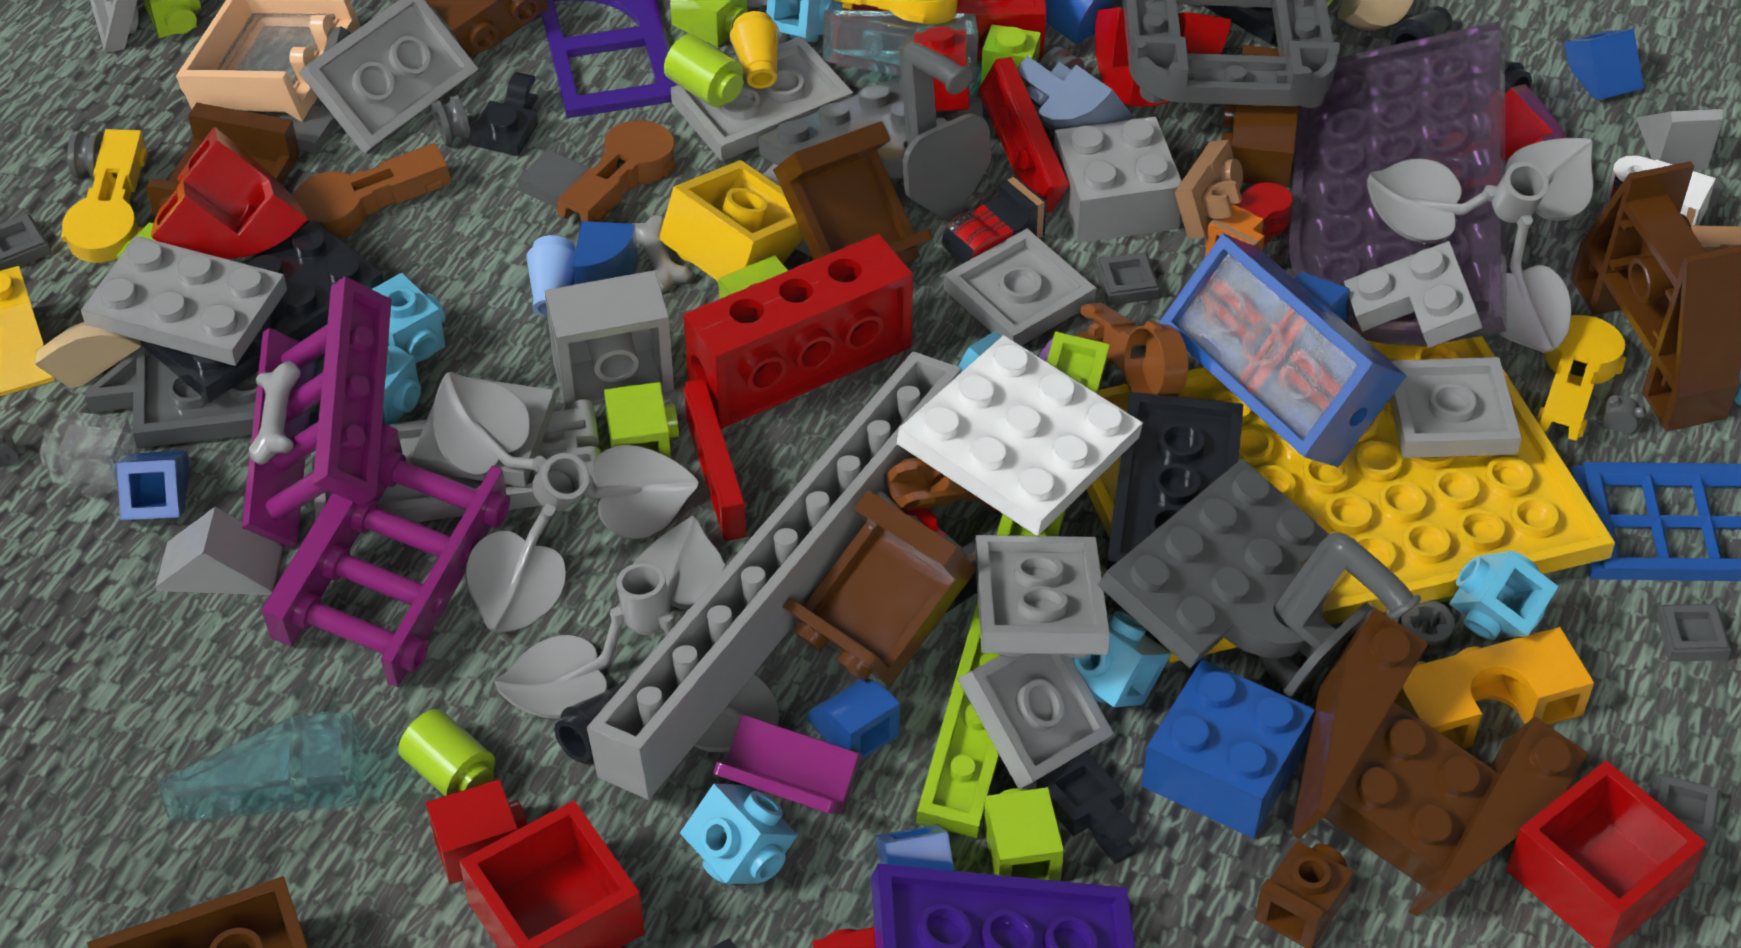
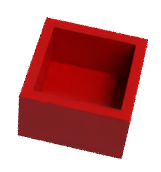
(1605, 856)
(553, 887)

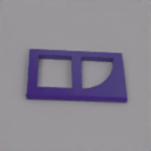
(648, 33)

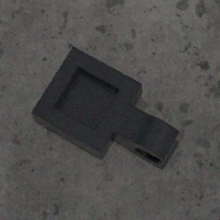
(508, 124)
(1089, 798)

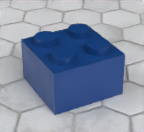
(1227, 748)

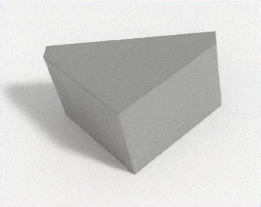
(1682, 136)
(219, 558)

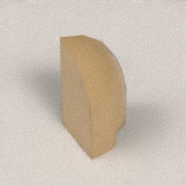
(1372, 13)
(83, 354)

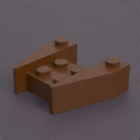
(1672, 293)
(1407, 785)

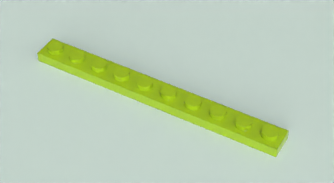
(964, 752)

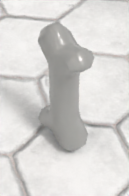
(667, 271)
(277, 391)

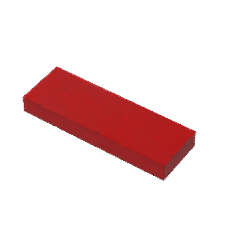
(1022, 132)
(714, 460)

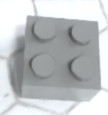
(1118, 179)
(609, 336)

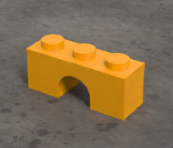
(1529, 673)

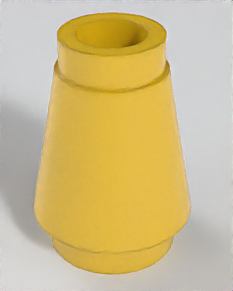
(756, 46)

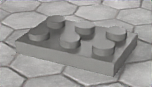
(388, 71)
(800, 89)
(184, 300)
(1040, 596)

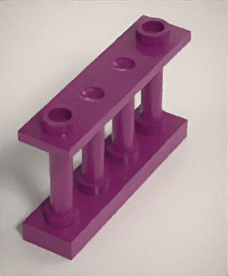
(349, 414)
(327, 557)

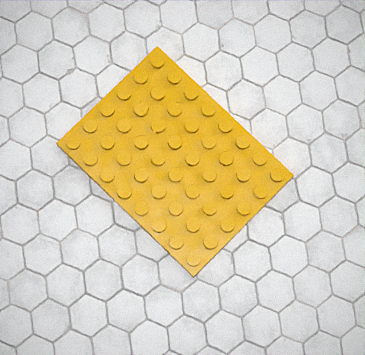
(1413, 513)

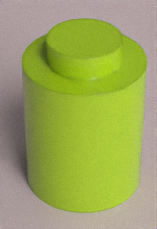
(704, 71)
(445, 753)

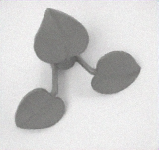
(1545, 177)
(668, 572)
(513, 577)

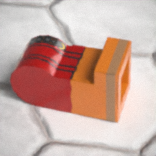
(1257, 219)

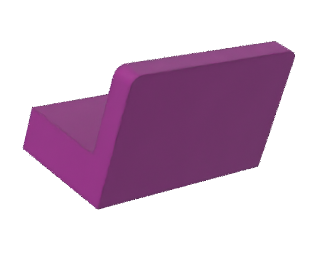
(790, 765)

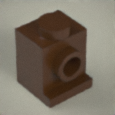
(1305, 893)

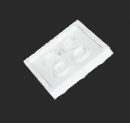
(1019, 434)

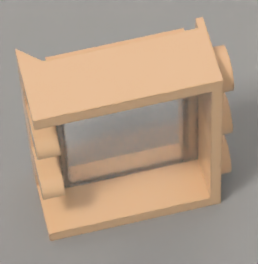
(256, 53)

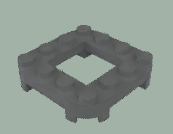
(1293, 78)

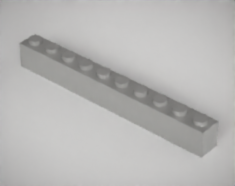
(741, 614)

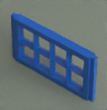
(1593, 478)

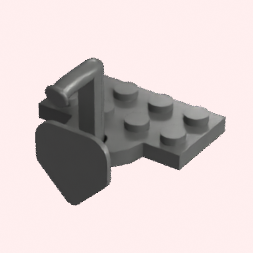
(933, 150)
(1249, 572)

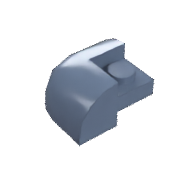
(1070, 96)

